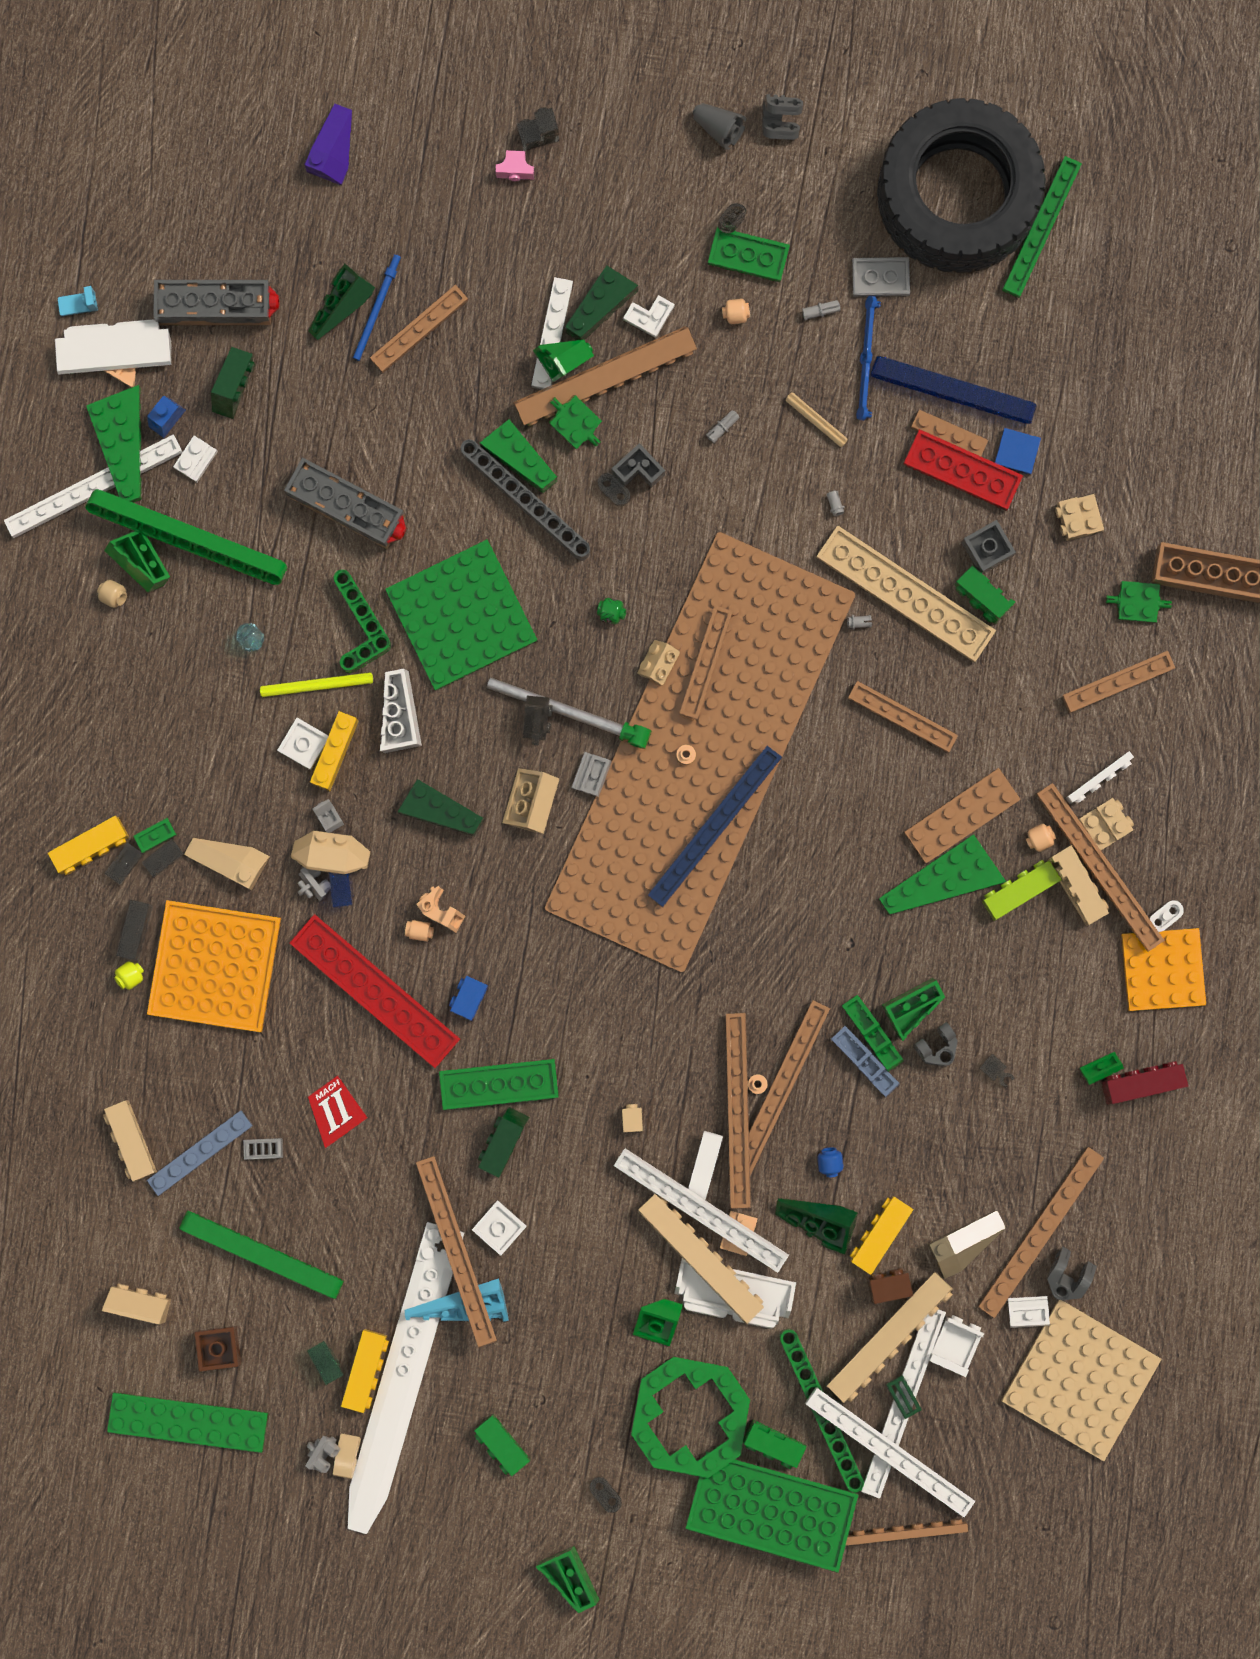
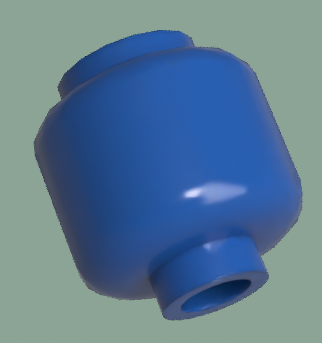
(830, 1162)

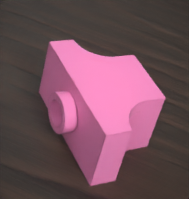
(515, 167)

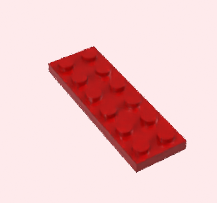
(963, 470)

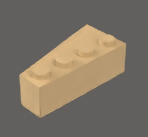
(1079, 886)

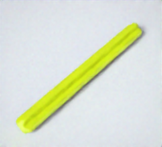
(317, 684)

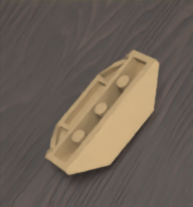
(330, 853)

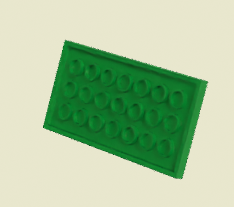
(774, 1514)

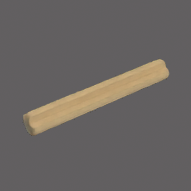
(816, 419)

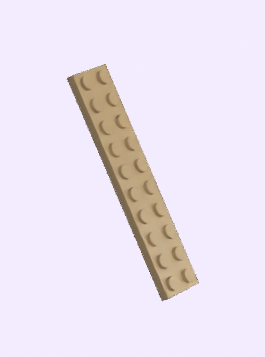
(906, 594)

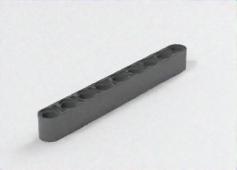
(521, 491)

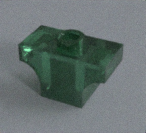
(325, 1362)

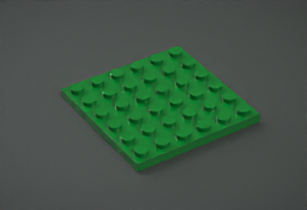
(461, 615)

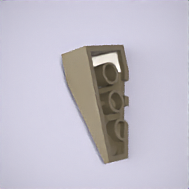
(962, 1246)

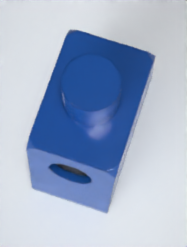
(164, 415)

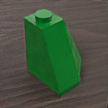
(563, 357)

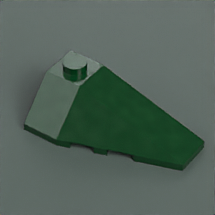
(824, 1221)

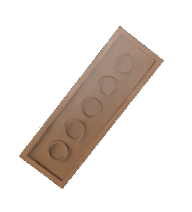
(962, 816)

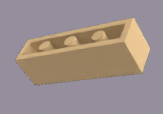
(130, 1141)

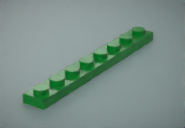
(1042, 227)

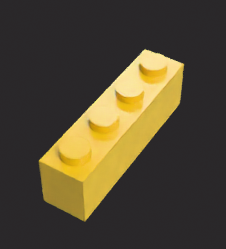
(334, 751)
(88, 845)
(881, 1235)
(364, 1370)

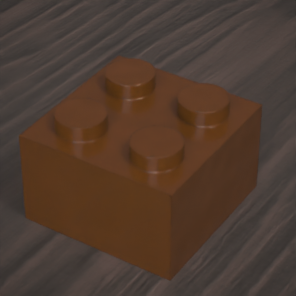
(889, 1286)
(217, 1348)

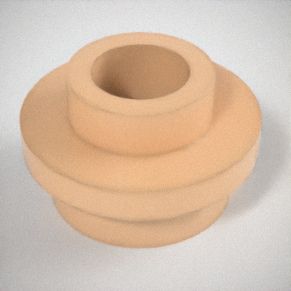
(688, 760)
(752, 1088)

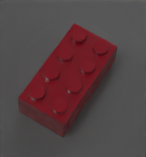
(1143, 1084)

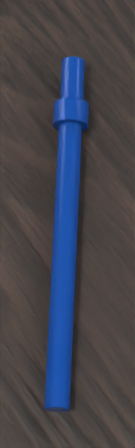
(390, 274)

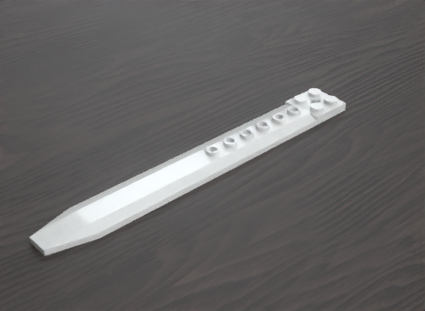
(398, 1386)

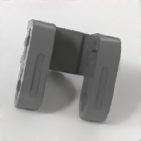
(772, 114)
(949, 1038)
(1058, 1279)

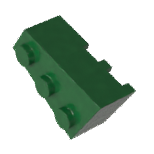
(231, 382)
(502, 1142)

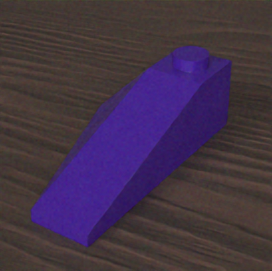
(331, 148)

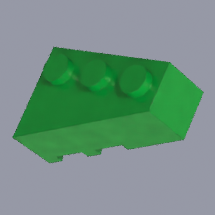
(983, 595)

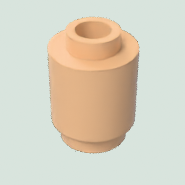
(419, 930)

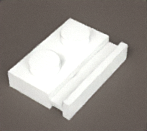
(195, 459)
(1028, 1312)

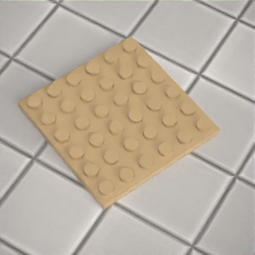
(1081, 1380)

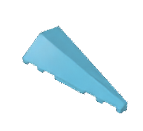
(452, 1307)

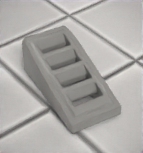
(278, 1144)

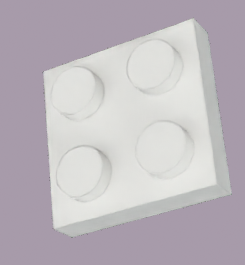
(303, 743)
(499, 1227)

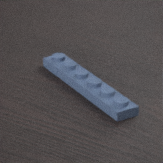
(199, 1153)

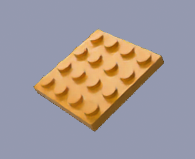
(1165, 975)

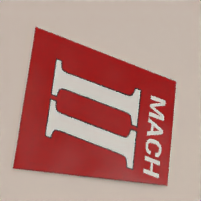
(335, 1111)

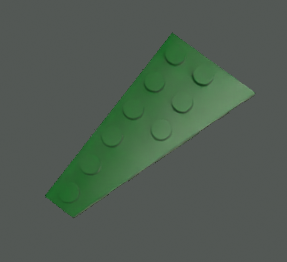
(119, 434)
(951, 875)

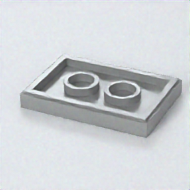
(881, 276)

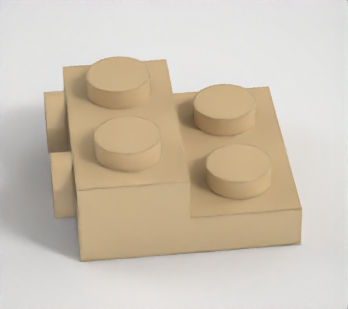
(1079, 517)
(1107, 823)

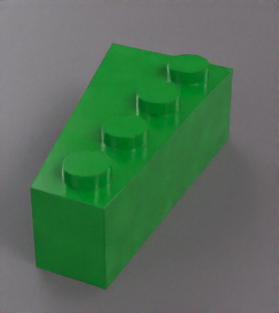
(515, 452)

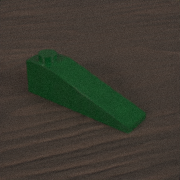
(347, 295)

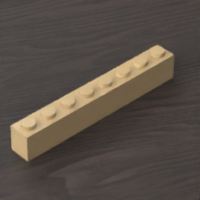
(701, 1259)
(890, 1337)

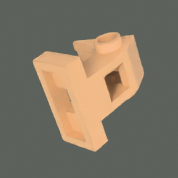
(429, 907)

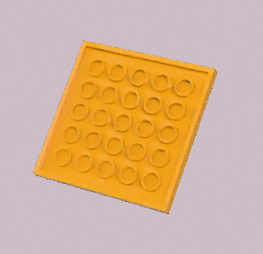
(214, 966)

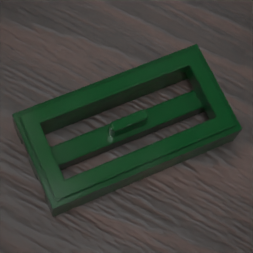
(895, 1382)

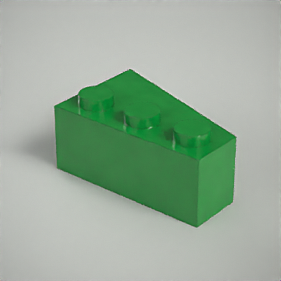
(139, 560)
(913, 1006)
(774, 1444)
(570, 1578)

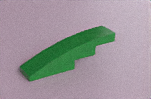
(872, 1033)

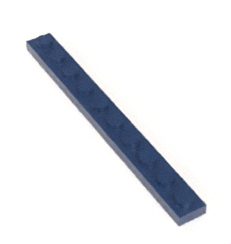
(714, 826)

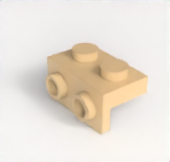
(658, 662)

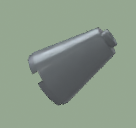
(720, 124)

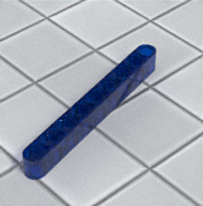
(953, 390)

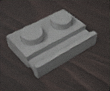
(591, 774)

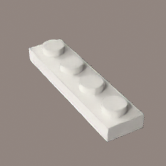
(1107, 774)

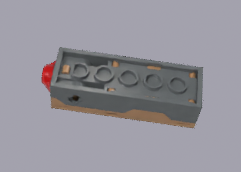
(214, 302)
(346, 504)

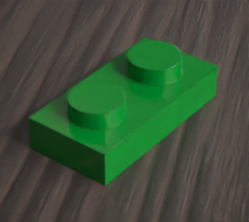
(155, 835)
(1101, 1068)

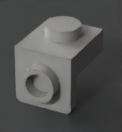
(328, 816)

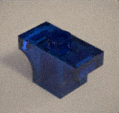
(341, 889)

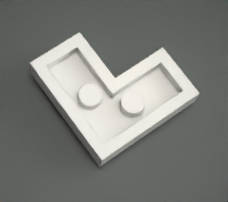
(651, 320)

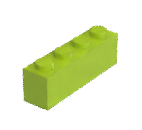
(1021, 890)

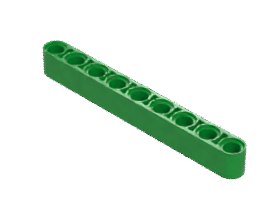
(261, 1254)
(836, 1435)

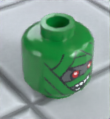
(611, 611)

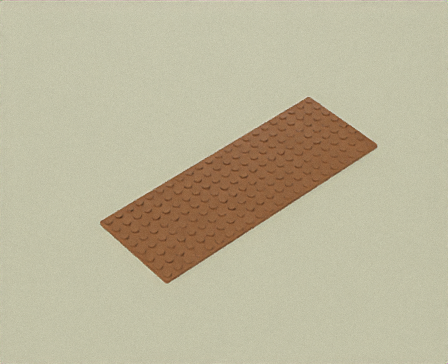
(653, 802)

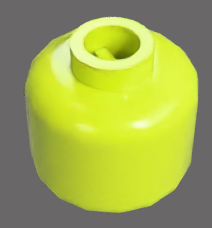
(129, 975)

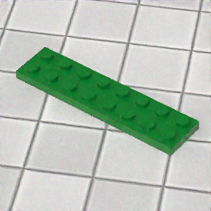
(187, 1422)

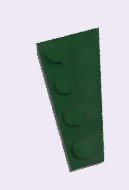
(602, 300)

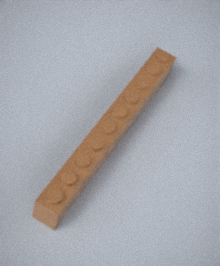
(607, 374)

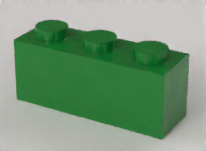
(501, 1445)

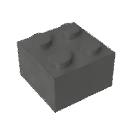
(988, 547)

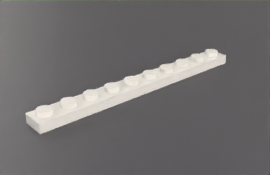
(81, 491)
(701, 1210)
(895, 1422)
(890, 1452)

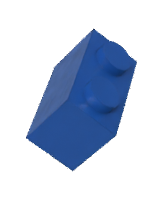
(468, 998)

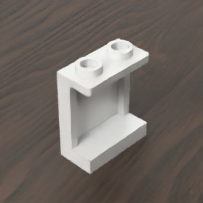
(956, 1345)

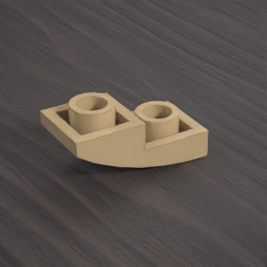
(346, 1458)

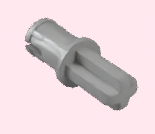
(820, 310)
(722, 426)

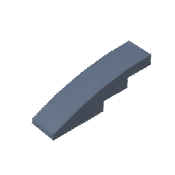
(865, 1061)

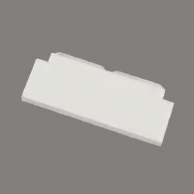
(113, 347)
(702, 1299)

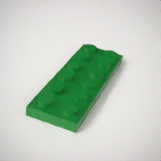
(498, 1084)

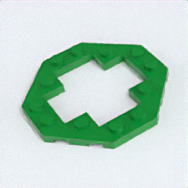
(732, 1425)

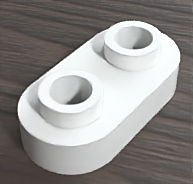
(1165, 916)

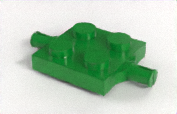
(575, 421)
(1138, 601)

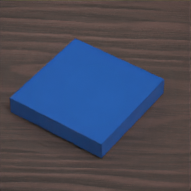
(1017, 451)

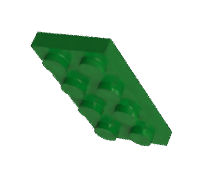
(749, 255)

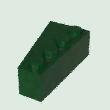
(435, 808)

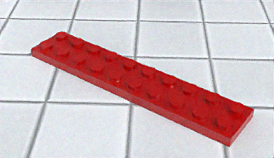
(375, 991)

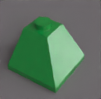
(658, 1321)

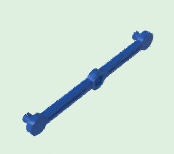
(866, 358)

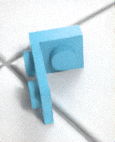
(78, 303)

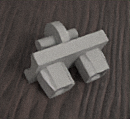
(318, 890)
(320, 1451)

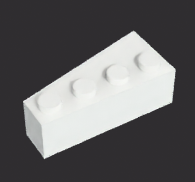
(399, 715)

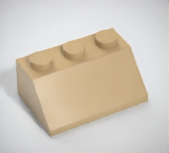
(531, 800)
(137, 1304)

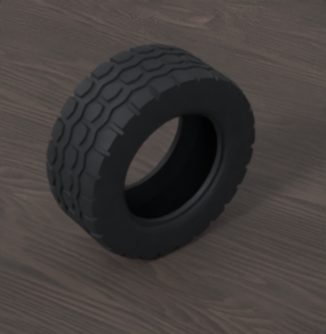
(973, 128)

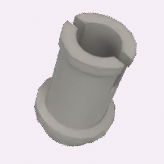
(835, 503)
(858, 621)

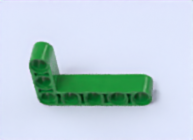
(364, 621)

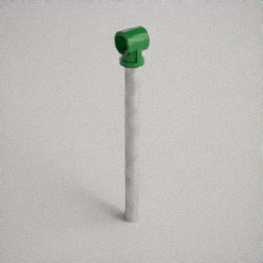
(635, 735)

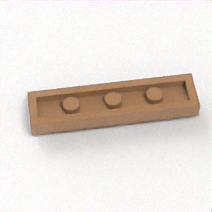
(949, 432)

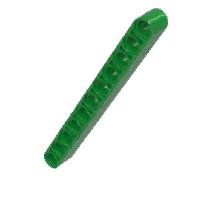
(186, 537)

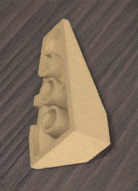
(233, 861)

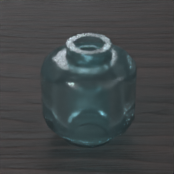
(250, 637)

